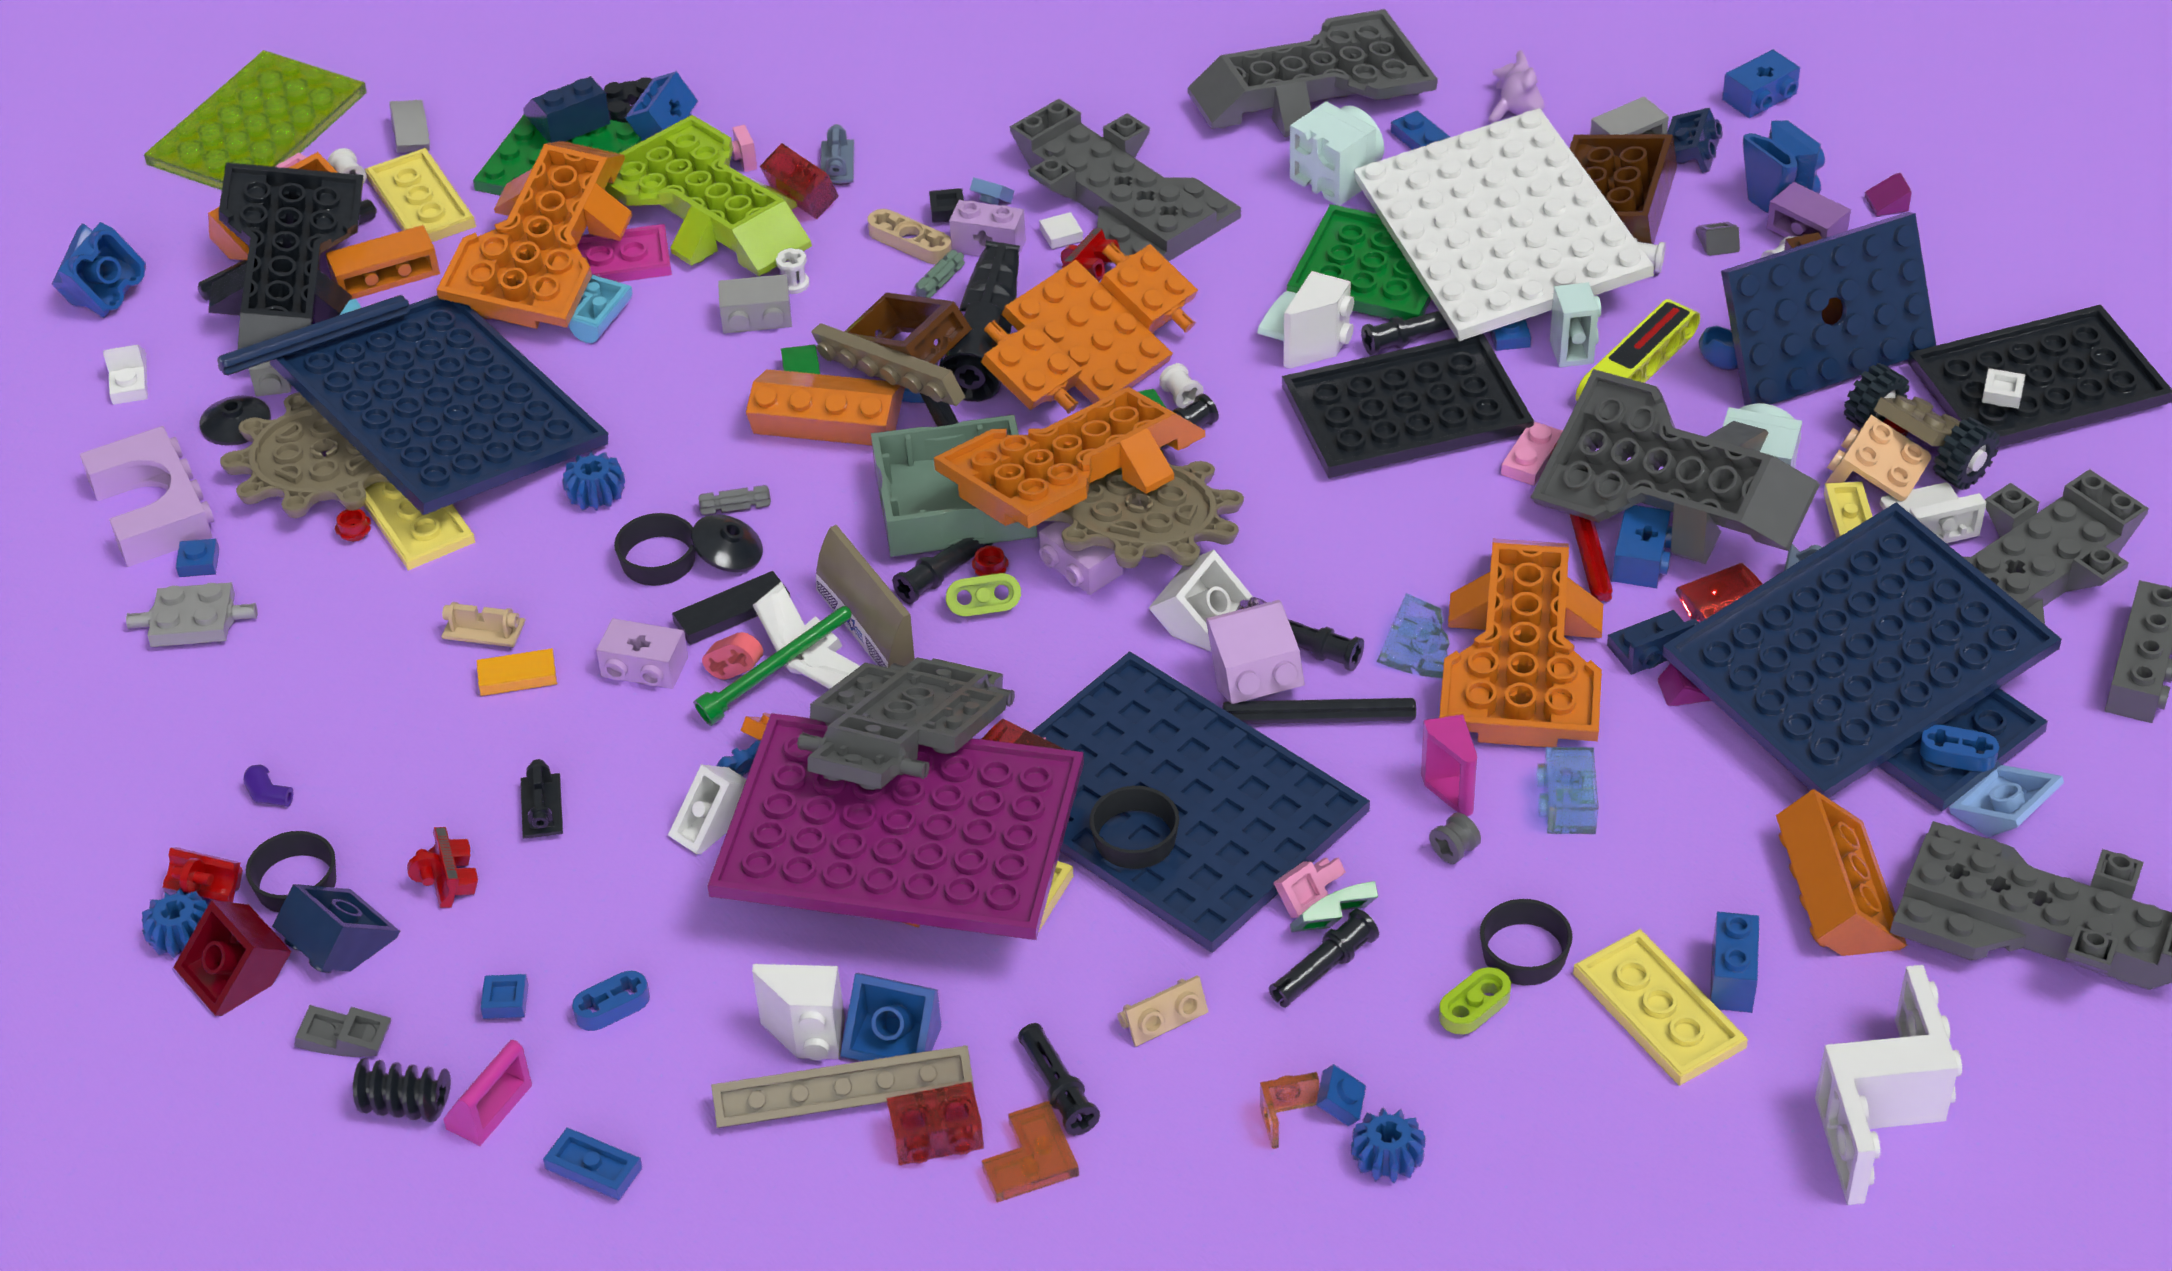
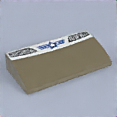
(877, 615)

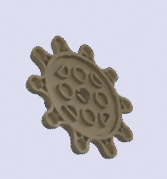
(290, 465)
(1154, 522)

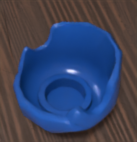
(1718, 348)

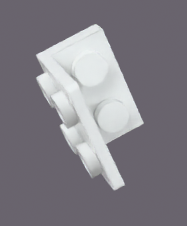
(1943, 511)

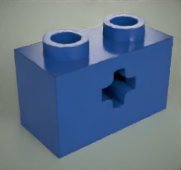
(1761, 83)
(661, 105)
(1642, 546)
(1734, 961)

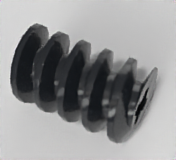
(400, 1093)

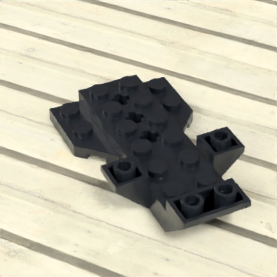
(287, 224)

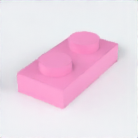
(1531, 453)

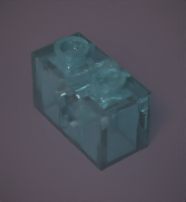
(1569, 790)

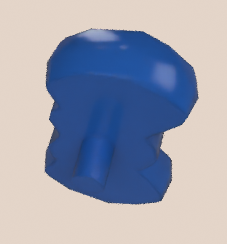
(741, 760)

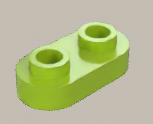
(982, 594)
(1471, 1003)

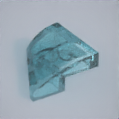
(1416, 639)

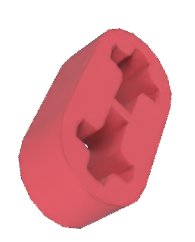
(732, 656)

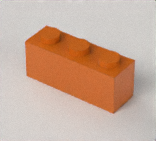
(384, 262)

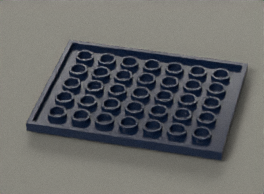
(441, 403)
(1860, 649)

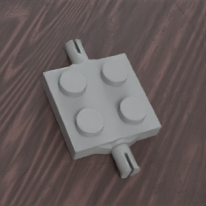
(191, 614)

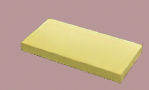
(420, 195)
(410, 533)
(1660, 1007)

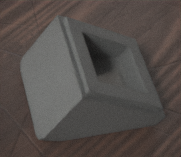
(1719, 238)

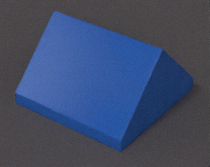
(890, 1019)

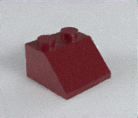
(231, 956)

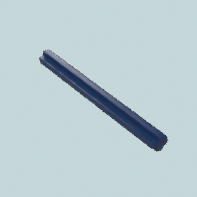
(312, 335)

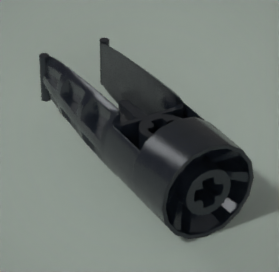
(986, 295)

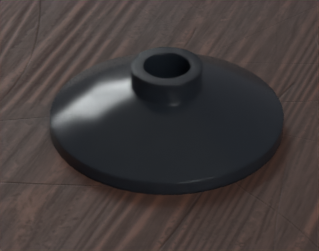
(222, 419)
(726, 543)

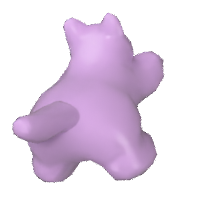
(1518, 89)

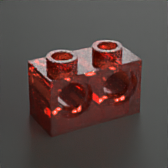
(935, 1123)

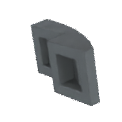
(338, 1034)

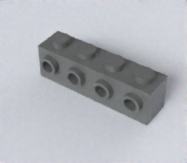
(2144, 656)

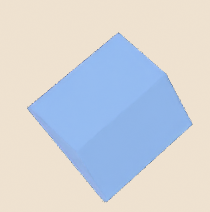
(2004, 799)

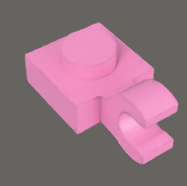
(1306, 884)

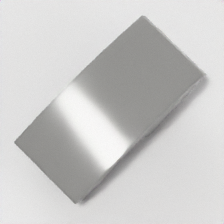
(409, 125)

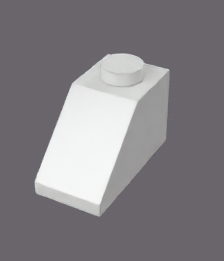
(707, 808)

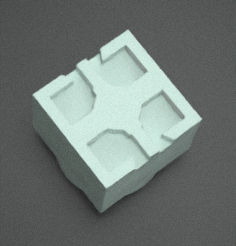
(1329, 147)
(1782, 428)

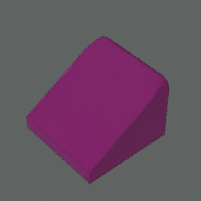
(1889, 196)
(1679, 689)

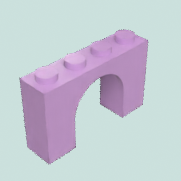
(149, 461)

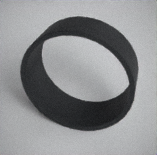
(655, 526)
(1134, 799)
(285, 846)
(1533, 913)

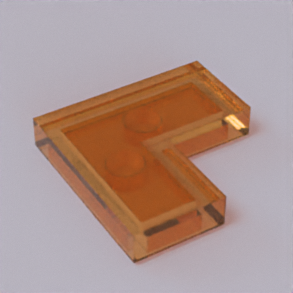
(1040, 1160)

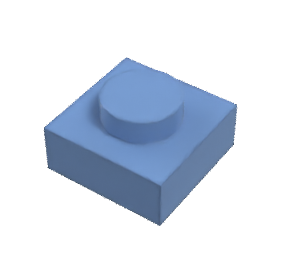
(991, 192)

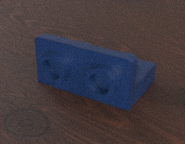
(1696, 137)
(1642, 644)

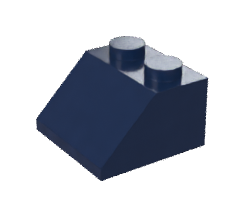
(569, 110)
(332, 927)

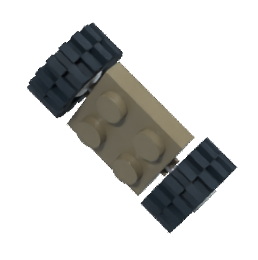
(1963, 445)

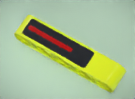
(1649, 344)

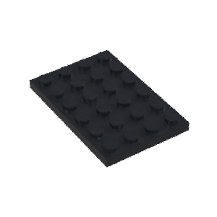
(2074, 369)
(1406, 404)

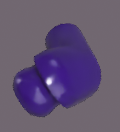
(263, 790)

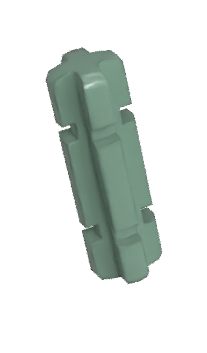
(939, 274)

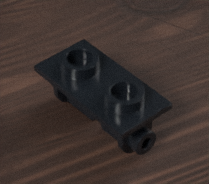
(541, 801)

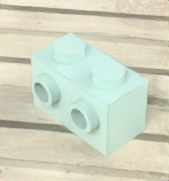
(1574, 324)

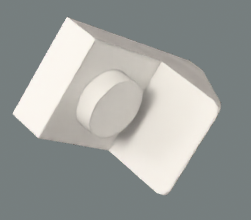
(127, 374)

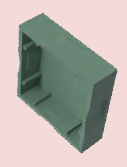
(921, 504)

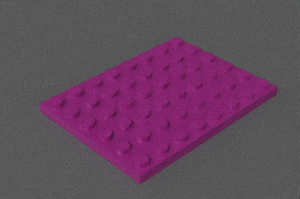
(941, 851)

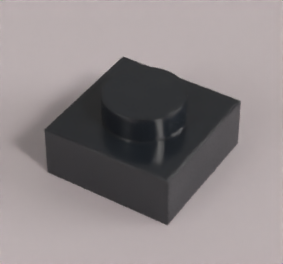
(943, 203)

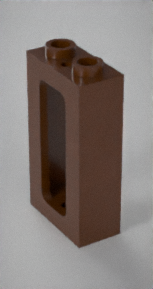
(920, 316)

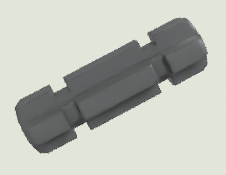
(734, 500)

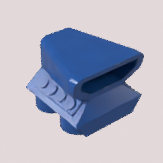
(1779, 161)
(98, 269)

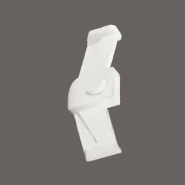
(784, 625)

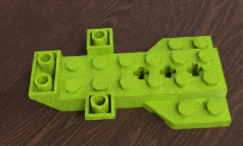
(691, 177)

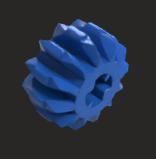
(593, 481)
(172, 921)
(1388, 1145)

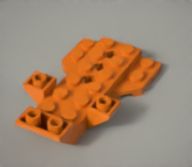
(531, 260)
(1052, 466)
(1522, 674)

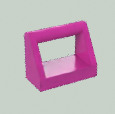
(1449, 762)
(491, 1095)

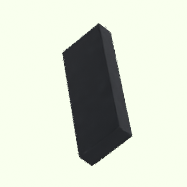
(724, 608)

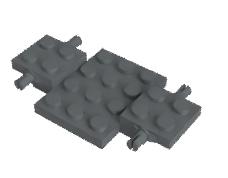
(885, 712)

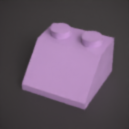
(1254, 652)

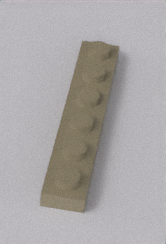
(887, 364)
(838, 1086)

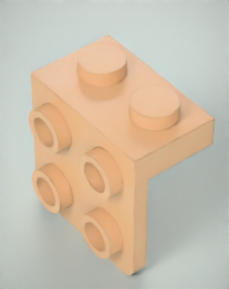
(1881, 458)

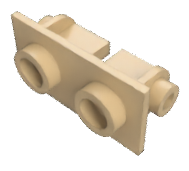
(490, 627)
(1164, 1010)

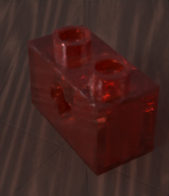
(799, 180)

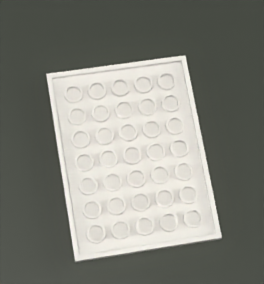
(1501, 222)

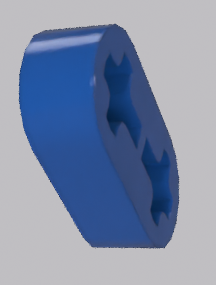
(1959, 748)
(611, 1000)

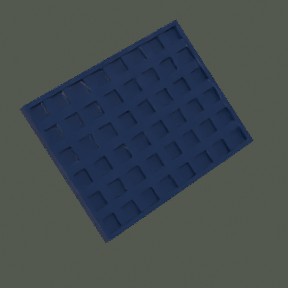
(1240, 799)

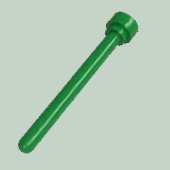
(713, 705)

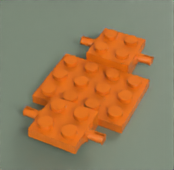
(1089, 329)

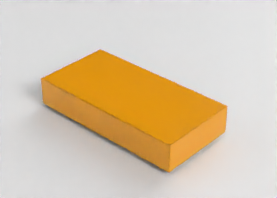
(516, 672)

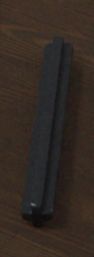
(1323, 710)

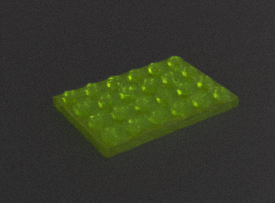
(256, 119)

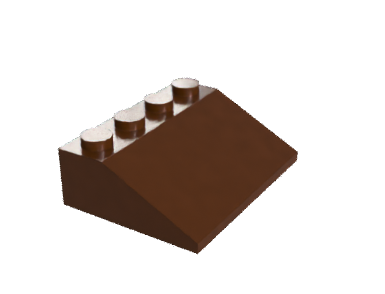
(1632, 175)

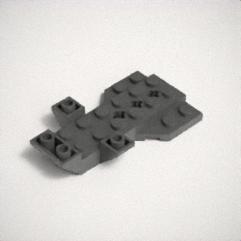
(1347, 57)
(1126, 195)
(1702, 481)
(2062, 546)
(1983, 896)

